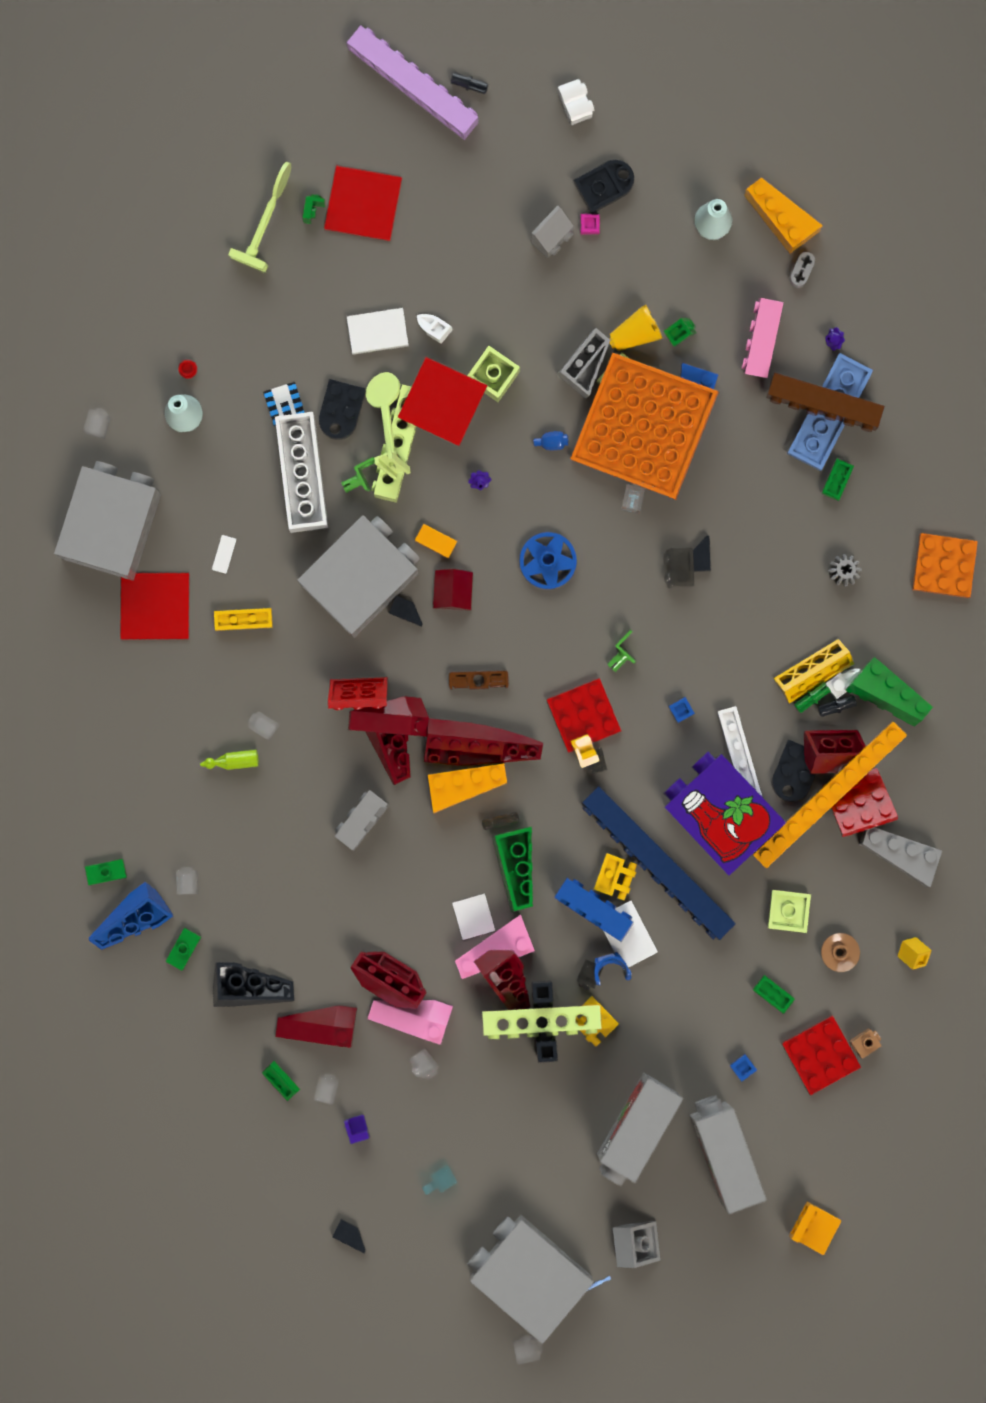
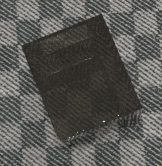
(598, 766)

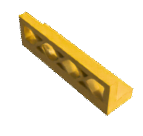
(817, 673)

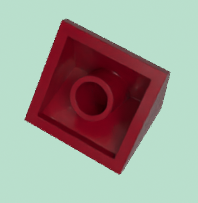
(453, 589)

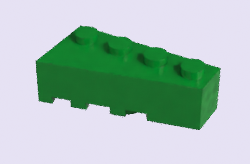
(889, 693)
(515, 864)

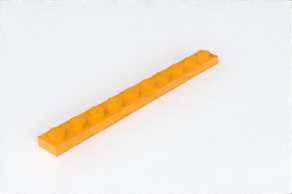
(830, 794)

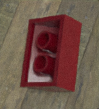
(831, 749)

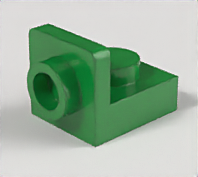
(309, 209)
(680, 331)

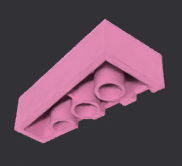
(763, 337)
(509, 937)

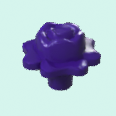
(835, 338)
(479, 480)

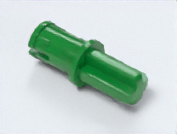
(812, 697)

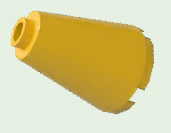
(636, 330)

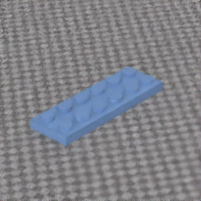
(818, 434)

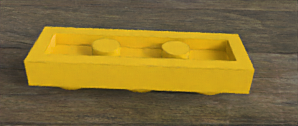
(243, 619)

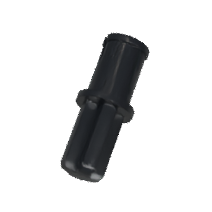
(469, 83)
(837, 706)

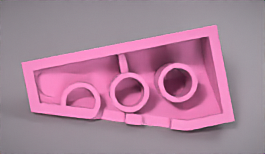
(424, 1022)

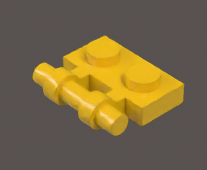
(609, 876)
(608, 1023)

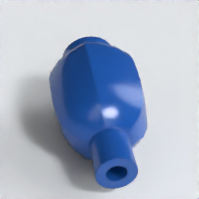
(552, 440)

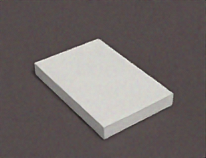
(377, 331)
(637, 943)

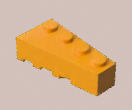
(781, 215)
(461, 785)

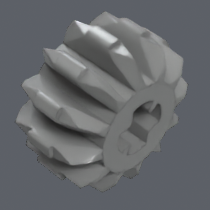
(851, 568)

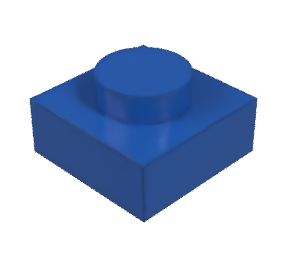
(681, 710)
(743, 1067)

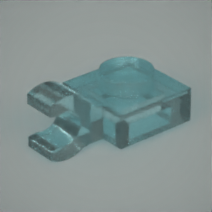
(441, 1179)

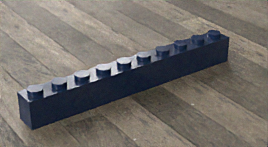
(661, 866)

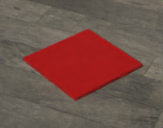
(363, 203)
(442, 401)
(155, 606)

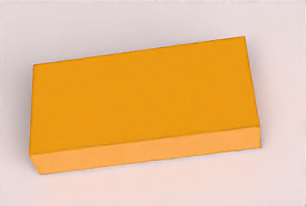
(436, 541)

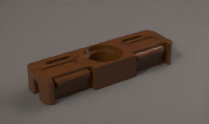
(491, 679)

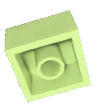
(495, 372)

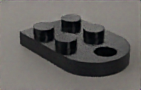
(603, 185)
(342, 408)
(792, 772)

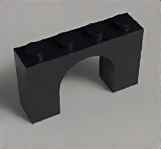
(543, 998)

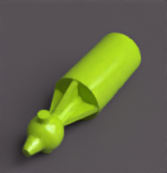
(234, 760)

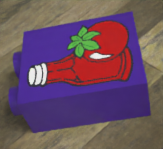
(722, 812)

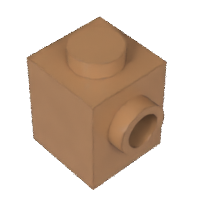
(866, 1043)

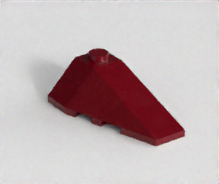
(400, 716)
(392, 754)
(505, 975)
(322, 1026)

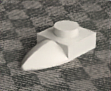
(434, 327)
(841, 682)

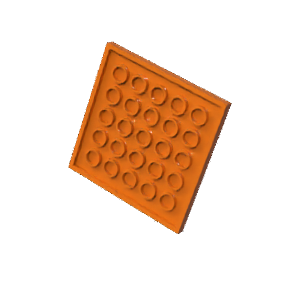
(644, 425)

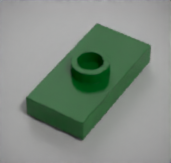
(837, 479)
(106, 872)
(183, 949)
(773, 994)
(280, 1081)

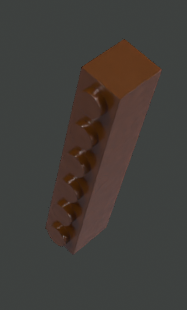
(825, 402)

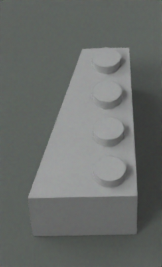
(908, 856)

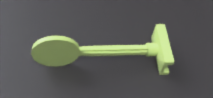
(249, 258)
(381, 394)

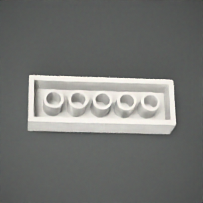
(301, 472)

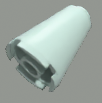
(713, 219)
(183, 413)

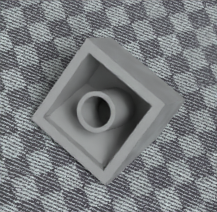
(552, 232)
(636, 1244)

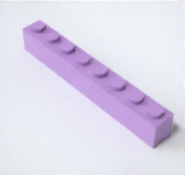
(412, 82)

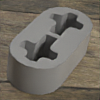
(798, 268)

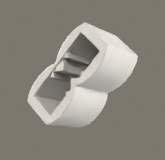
(575, 101)

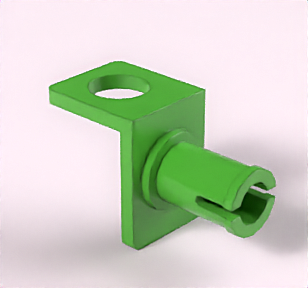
(359, 479)
(622, 655)

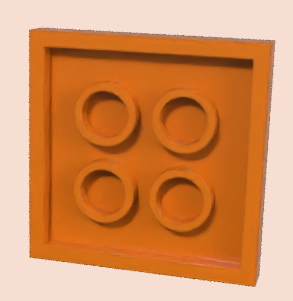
(945, 565)

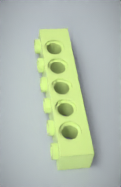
(391, 491)
(491, 1019)

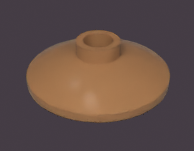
(850, 954)

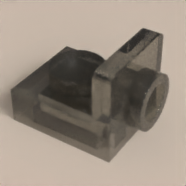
(586, 976)

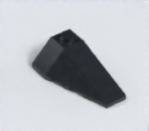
(245, 986)

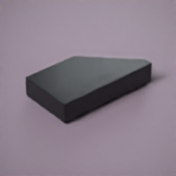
(701, 556)
(405, 610)
(349, 1235)

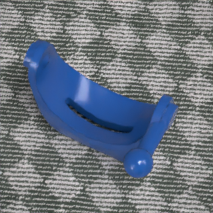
(609, 959)

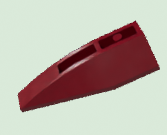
(476, 744)

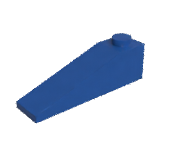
(137, 912)

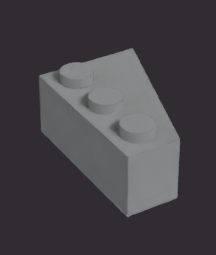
(584, 364)
(361, 820)

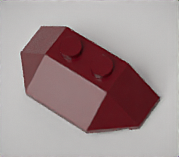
(389, 979)

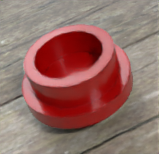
(187, 369)

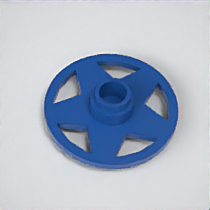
(548, 560)

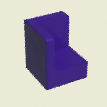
(357, 1129)

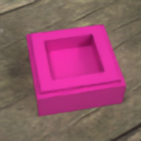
(590, 223)

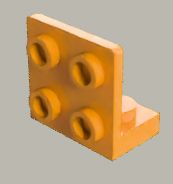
(814, 1228)

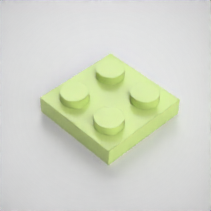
(789, 911)

